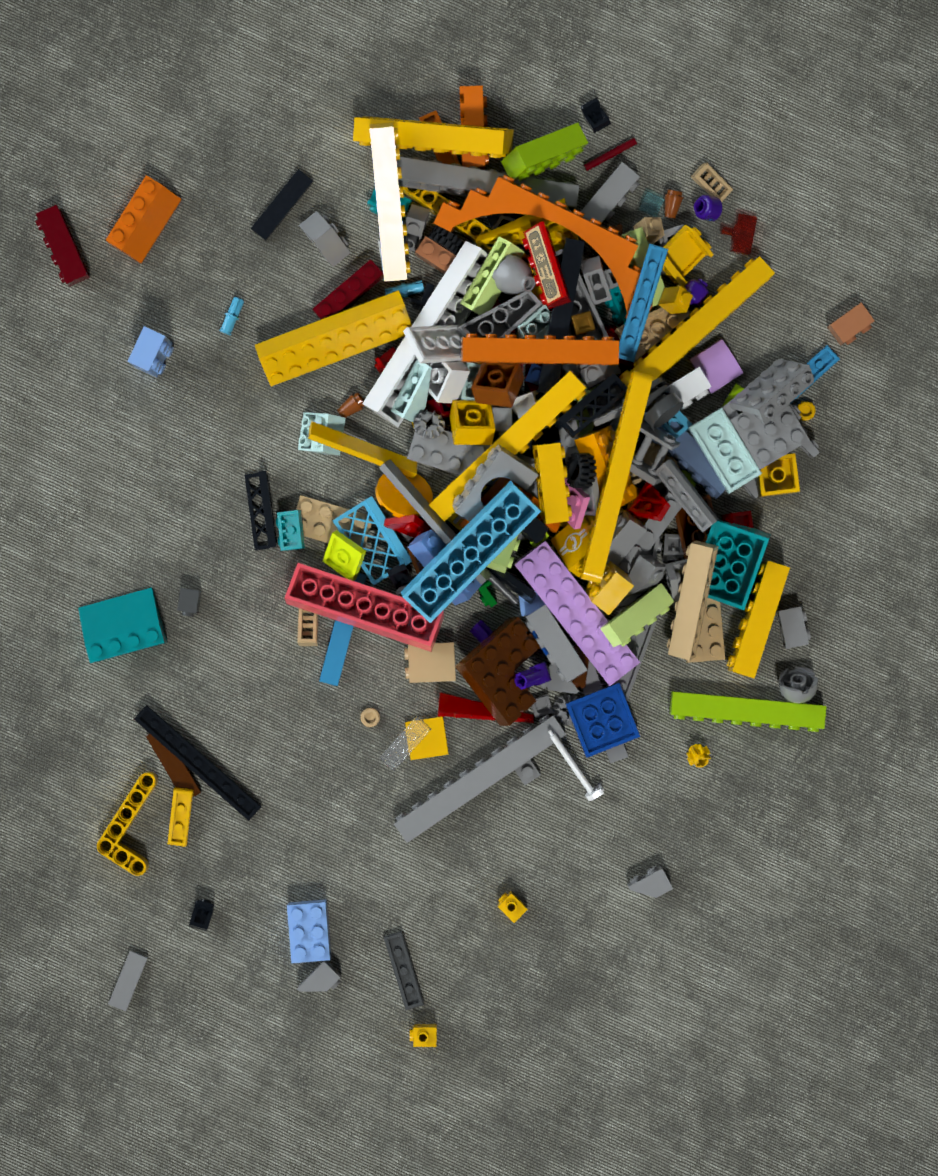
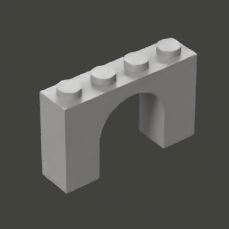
(498, 464)

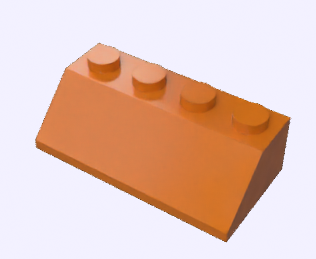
(143, 219)

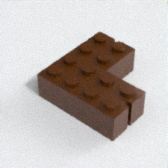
(492, 668)

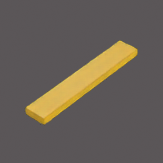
(360, 448)

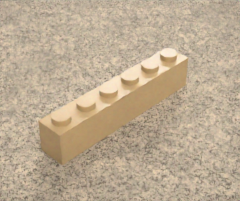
(692, 600)

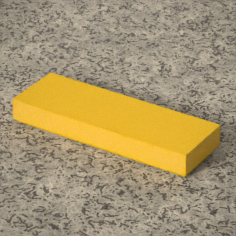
(180, 817)

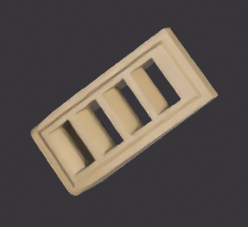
(716, 178)
(307, 642)

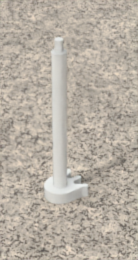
(592, 793)

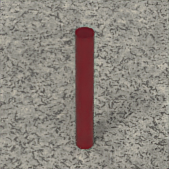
(610, 154)

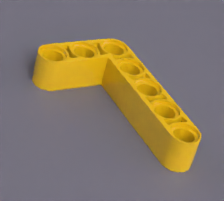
(125, 823)

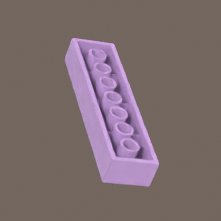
(575, 611)

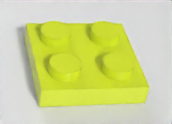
(344, 556)

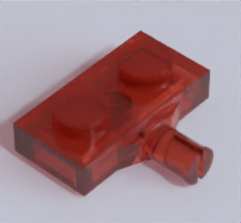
(741, 234)

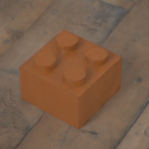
(497, 383)

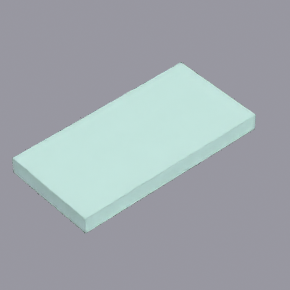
(725, 450)

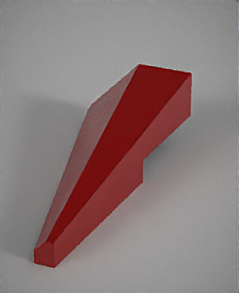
(466, 708)

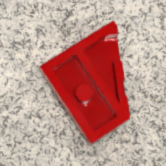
(649, 504)
(408, 525)

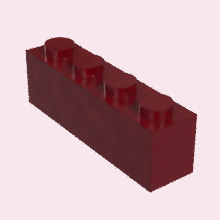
(62, 245)
(349, 291)

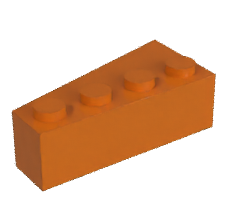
(472, 114)

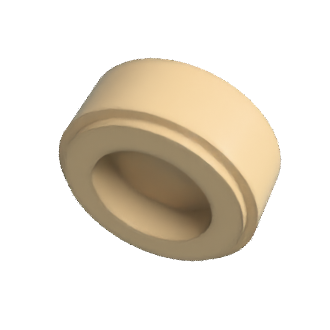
(370, 717)

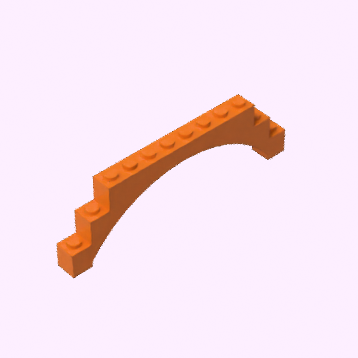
(513, 198)

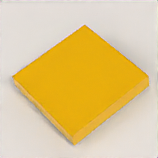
(433, 743)

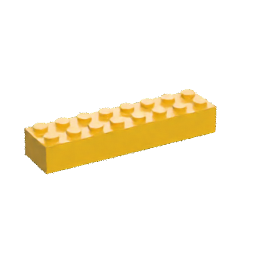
(440, 136)
(333, 338)

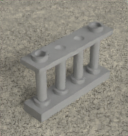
(638, 466)

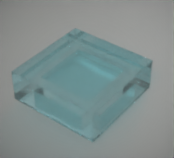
(651, 204)

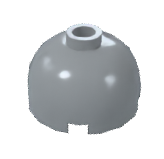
(798, 684)

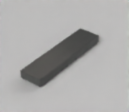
(403, 970)

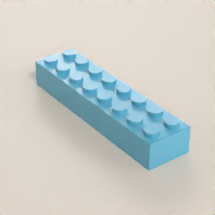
(470, 552)

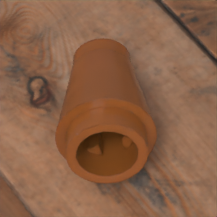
(672, 203)
(351, 405)

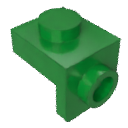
(486, 597)

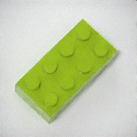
(545, 152)

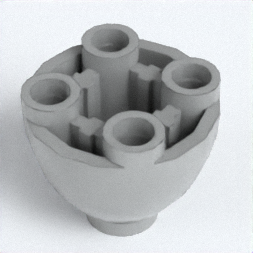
(514, 276)

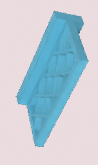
(388, 534)

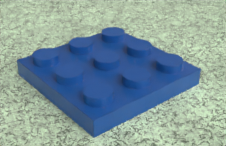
(602, 720)

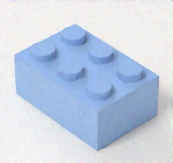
(151, 352)
(309, 931)

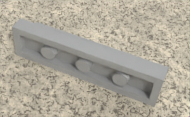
(686, 495)

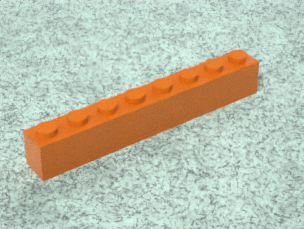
(539, 350)

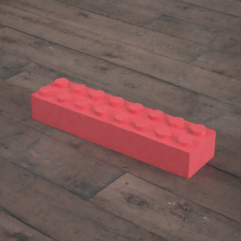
(361, 607)

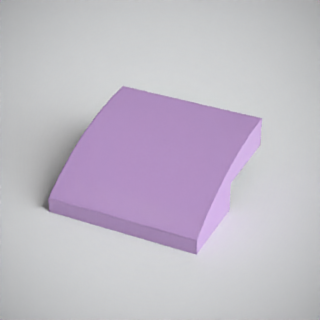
(717, 365)

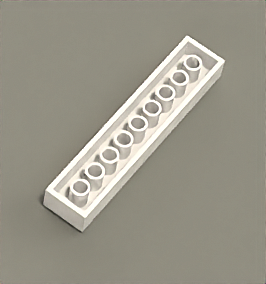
(440, 310)

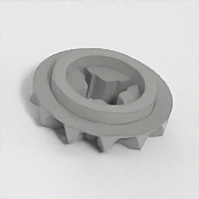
(434, 430)
(559, 714)

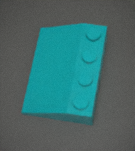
(736, 561)
(121, 625)

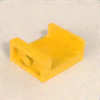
(684, 253)

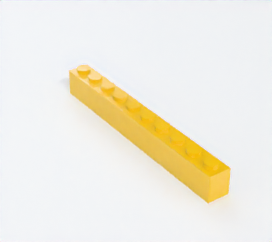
(703, 321)
(517, 436)

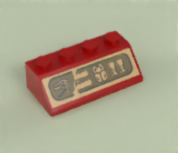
(547, 266)

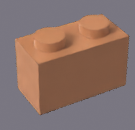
(435, 255)
(850, 324)

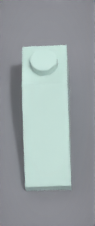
(414, 392)

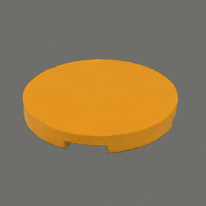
(394, 501)

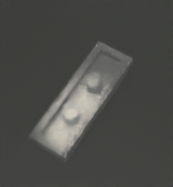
(405, 743)

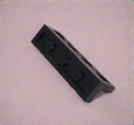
(587, 402)
(267, 507)

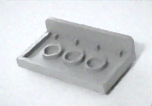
(773, 389)

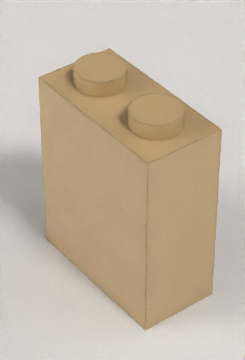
(431, 666)

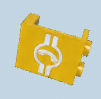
(572, 547)

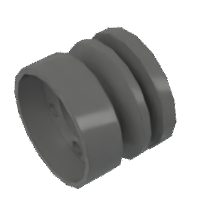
(660, 405)

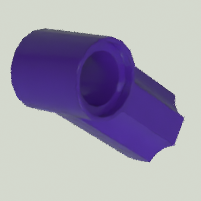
(481, 631)
(534, 675)

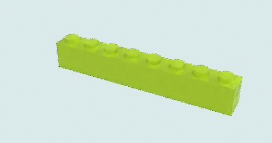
(747, 710)

